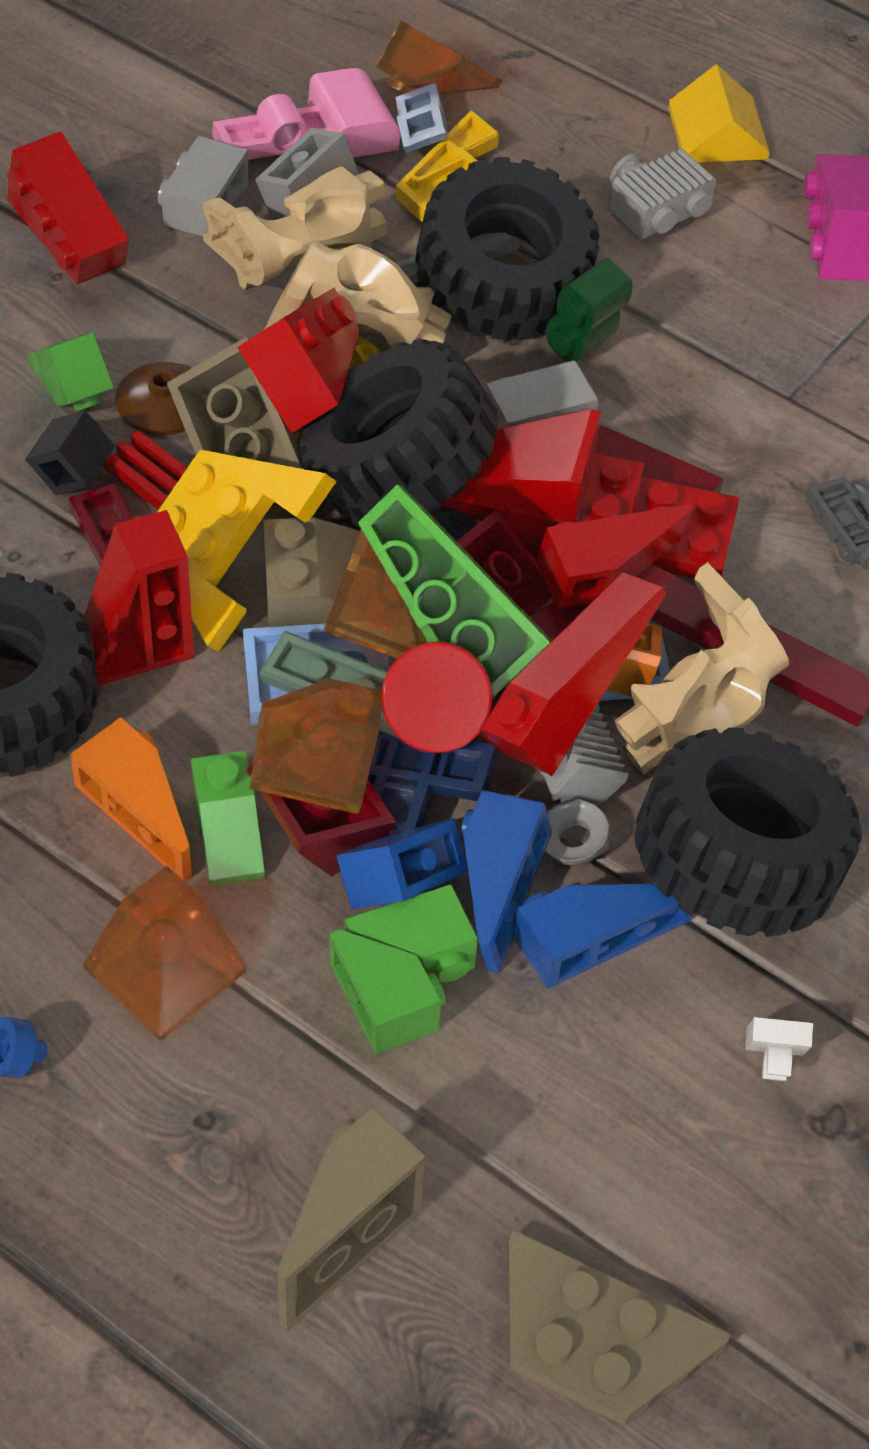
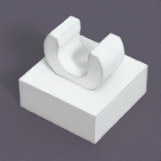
(779, 1042)

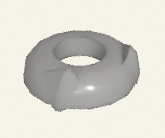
(583, 814)

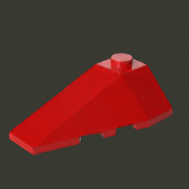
(559, 689)

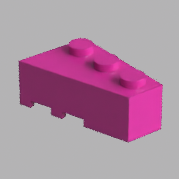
(839, 216)

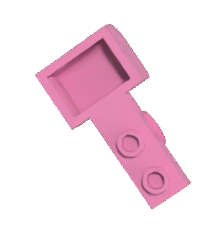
(336, 102)

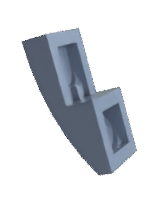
(421, 117)

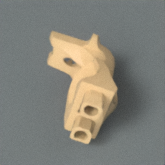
(327, 210)
(374, 285)
(708, 688)

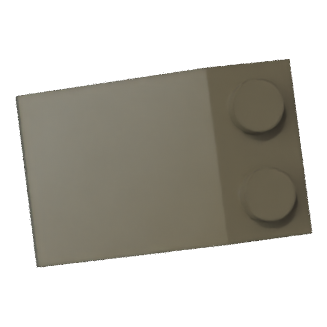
(231, 412)
(304, 568)
(356, 1204)

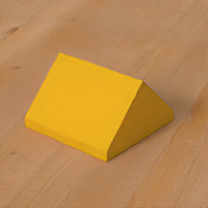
(717, 120)

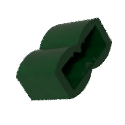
(588, 310)

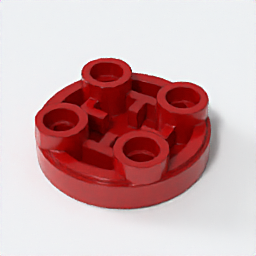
(437, 697)

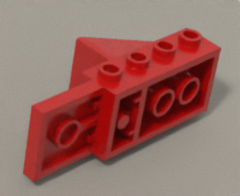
(553, 475)

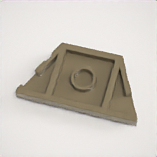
(597, 1334)

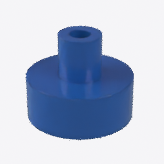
(19, 1047)

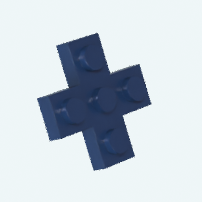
(409, 777)

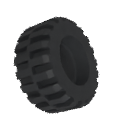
(511, 201)
(403, 421)
(61, 692)
(747, 832)

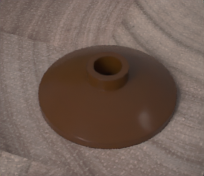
(146, 401)

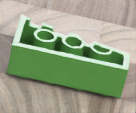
(449, 590)

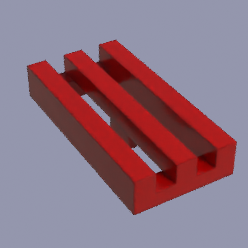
(152, 460)

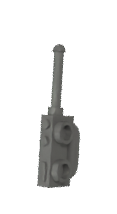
(837, 512)

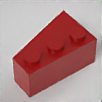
(65, 208)
(305, 358)
(141, 600)

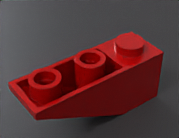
(589, 555)

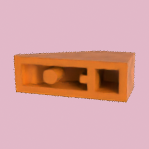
(128, 782)

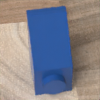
(402, 864)

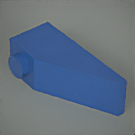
(503, 854)
(589, 925)

